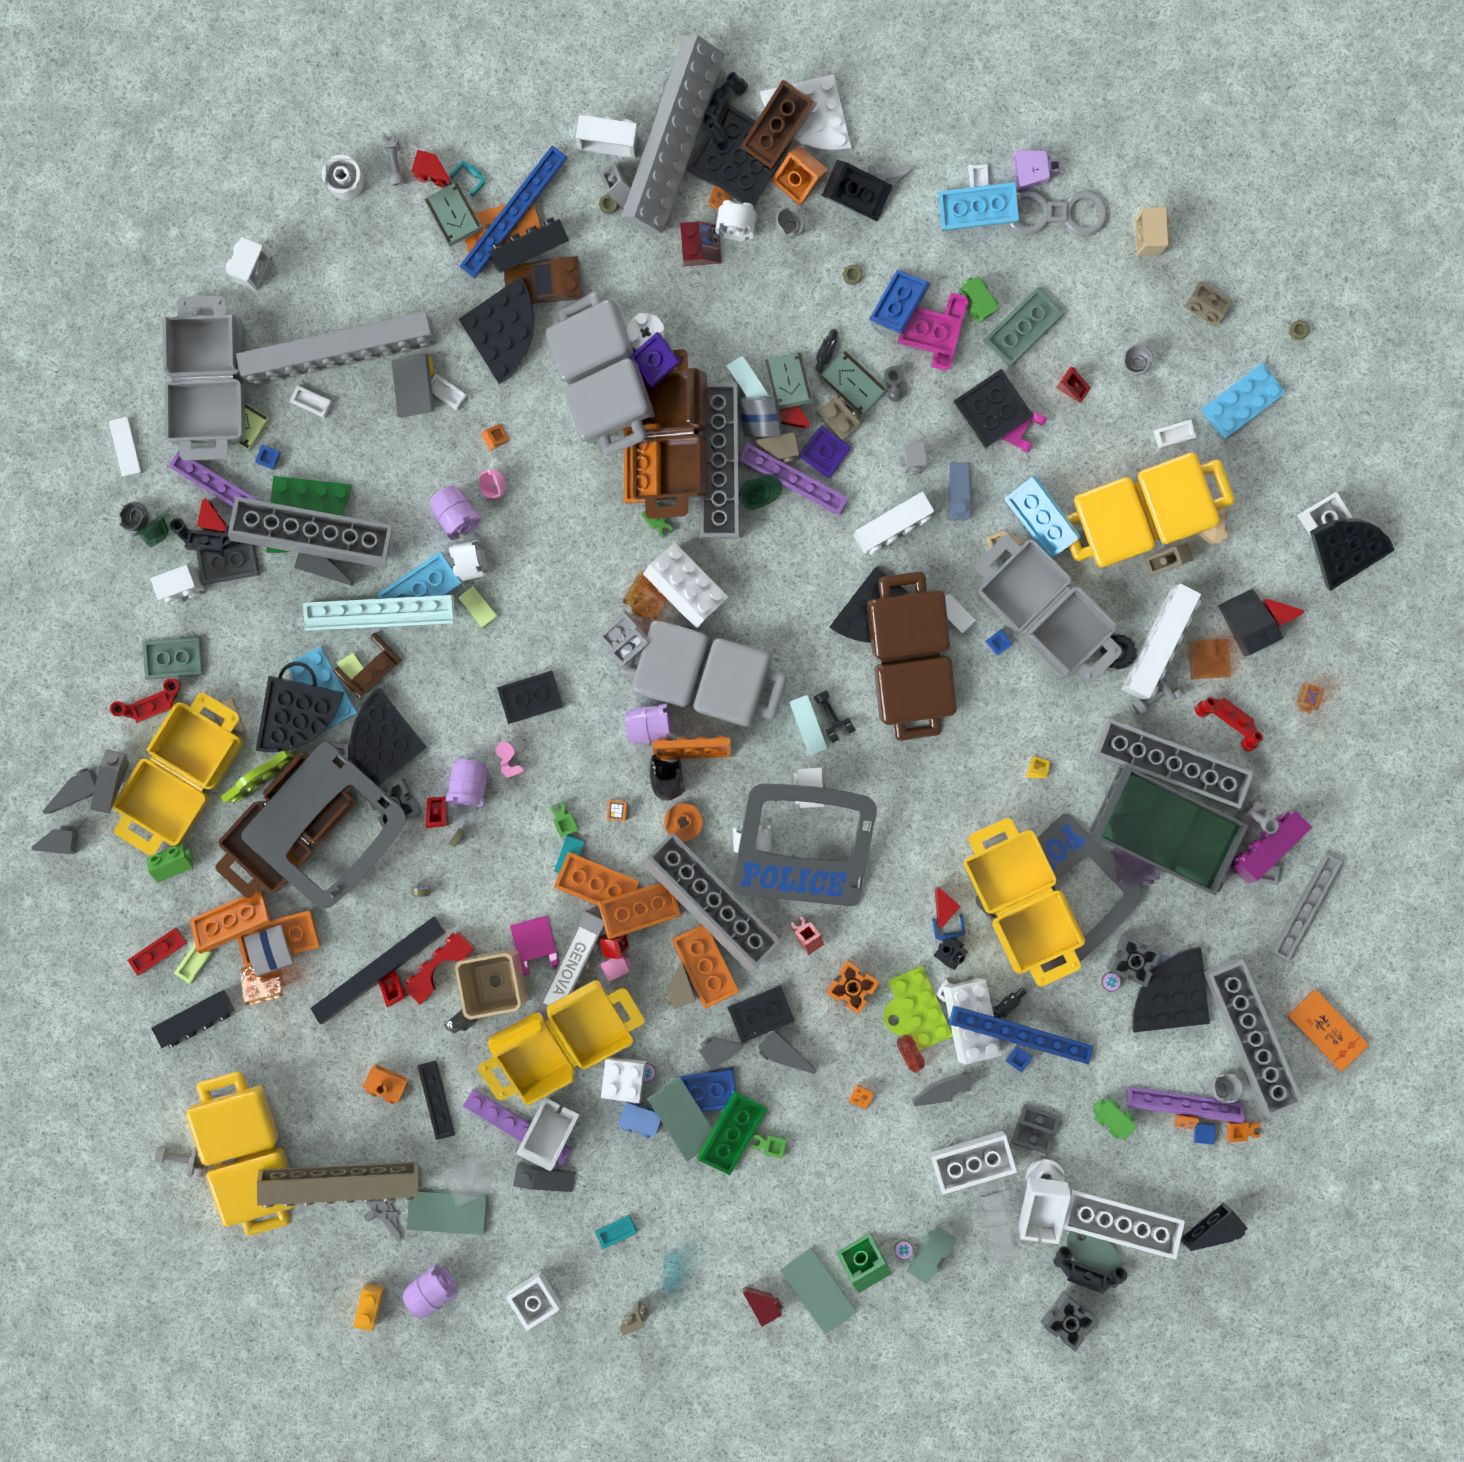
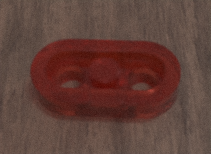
(910, 1053)

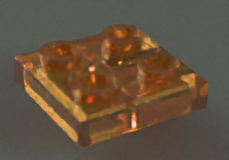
(645, 598)
(1209, 659)
(261, 988)

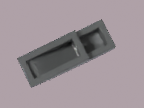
(942, 1090)

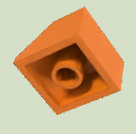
(799, 174)

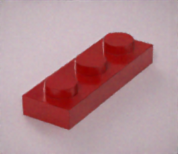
(157, 951)

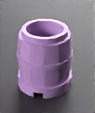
(454, 512)
(648, 724)
(467, 783)
(429, 1292)

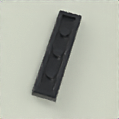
(436, 1100)

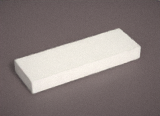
(125, 447)

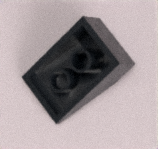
(857, 190)
(1250, 622)
(1215, 1229)

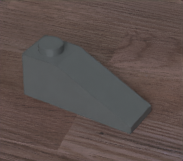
(322, 567)
(109, 780)
(75, 790)
(784, 1053)
(539, 1178)

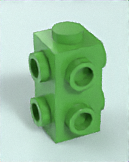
(979, 299)
(170, 862)
(1108, 1113)

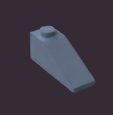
(959, 492)

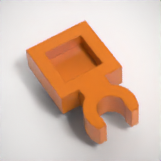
(1240, 1131)

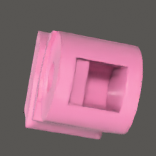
(507, 753)

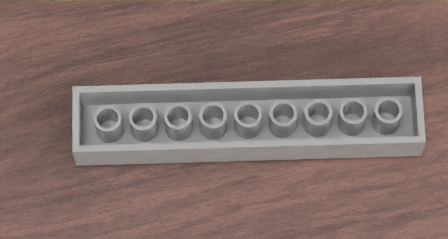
(673, 134)
(336, 348)

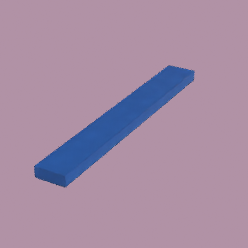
(514, 210)
(1020, 1034)

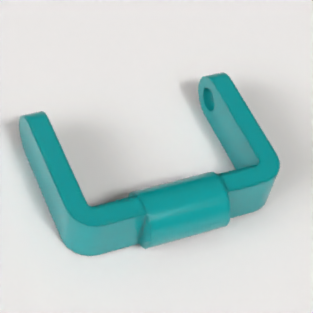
(474, 171)

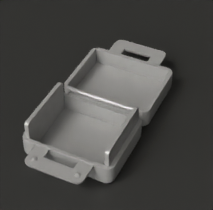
(604, 383)
(203, 397)
(1060, 621)
(718, 678)

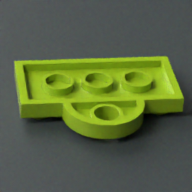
(253, 780)
(917, 1009)

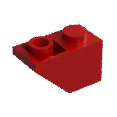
(429, 168)

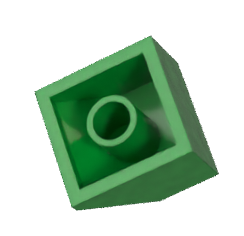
(864, 1263)

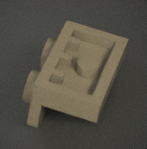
(1208, 303)
(839, 417)
(634, 1320)

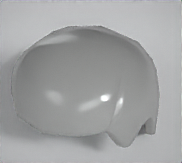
(789, 216)
(1143, 359)
(1232, 1091)

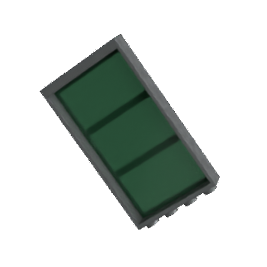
(1168, 829)

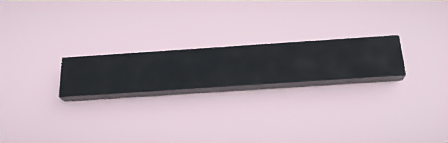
(377, 970)

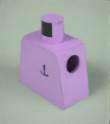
(1032, 168)

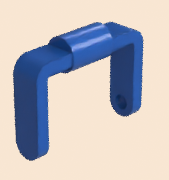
(952, 935)

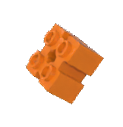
(855, 998)

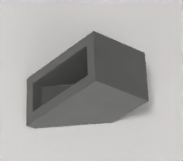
(58, 841)
(718, 1050)

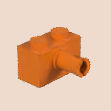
(385, 1084)

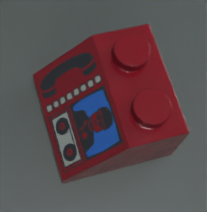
(700, 244)

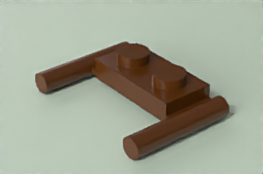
(373, 672)

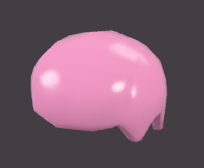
(486, 482)

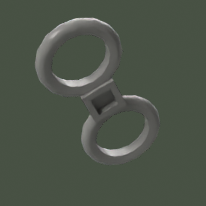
(1060, 213)

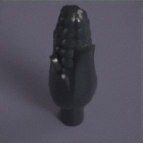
(826, 350)
(1008, 1004)

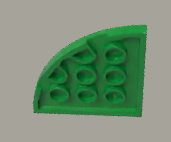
(309, 495)

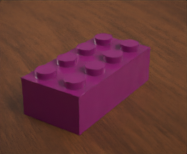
(1271, 847)

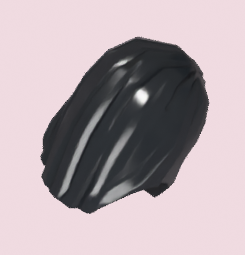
(666, 778)

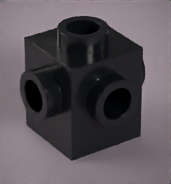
(951, 952)

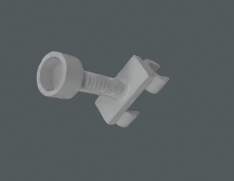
(392, 147)
(1140, 706)
(1268, 824)
(162, 1155)

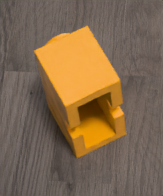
(368, 1307)

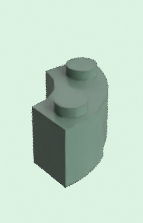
(935, 1247)

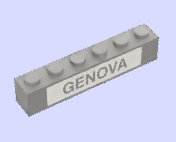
(574, 960)

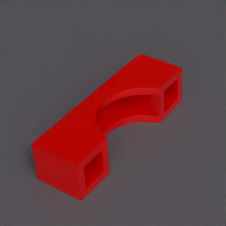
(422, 984)

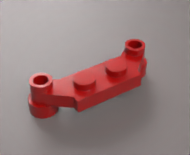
(149, 706)
(1234, 717)

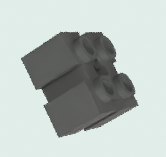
(398, 792)
(1137, 971)
(1071, 1332)

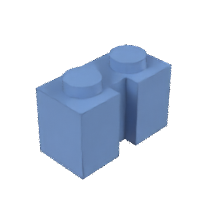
(639, 1119)

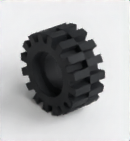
(1130, 651)

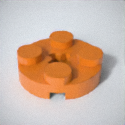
(678, 812)

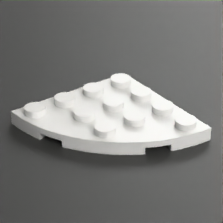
(826, 124)

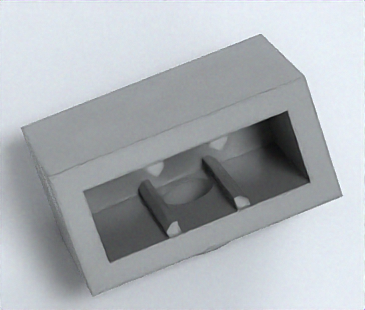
(913, 458)

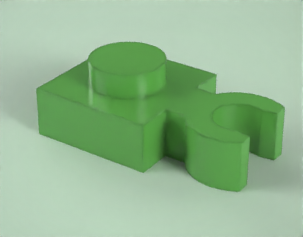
(657, 522)
(565, 822)
(773, 1145)

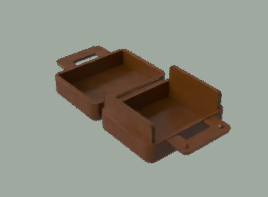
(681, 410)
(908, 639)
(301, 851)

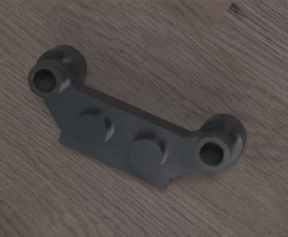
(720, 104)
(201, 540)
(1086, 1275)

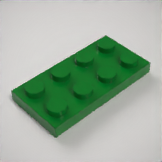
(732, 1133)

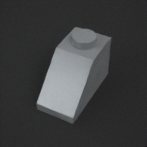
(616, 183)

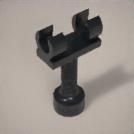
(822, 698)

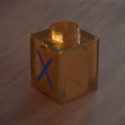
(1309, 698)

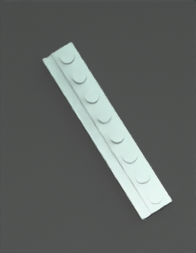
(379, 612)

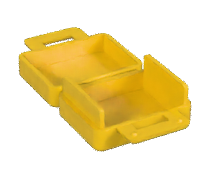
(1164, 505)
(167, 789)
(1031, 917)
(542, 1054)
(243, 1129)

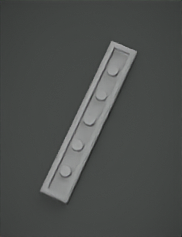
(1306, 907)

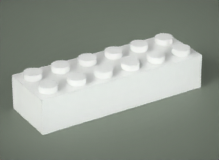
(1161, 642)
(1123, 1224)

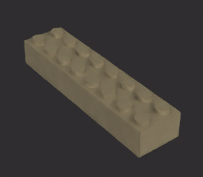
(337, 1183)

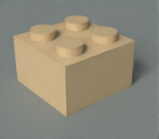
(1152, 231)

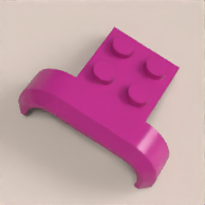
(937, 331)

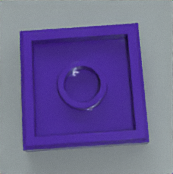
(655, 359)
(824, 452)

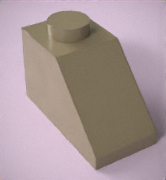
(780, 447)
(1169, 559)
(680, 989)

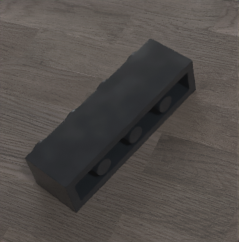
(528, 245)
(196, 1017)

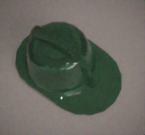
(760, 491)
(155, 531)

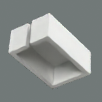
(607, 135)
(547, 1134)
(1045, 1207)

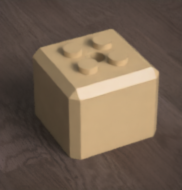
(479, 995)

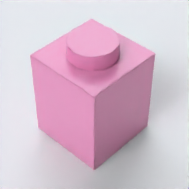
(616, 967)

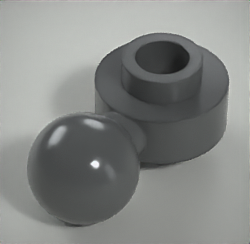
(895, 393)

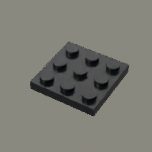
(993, 408)

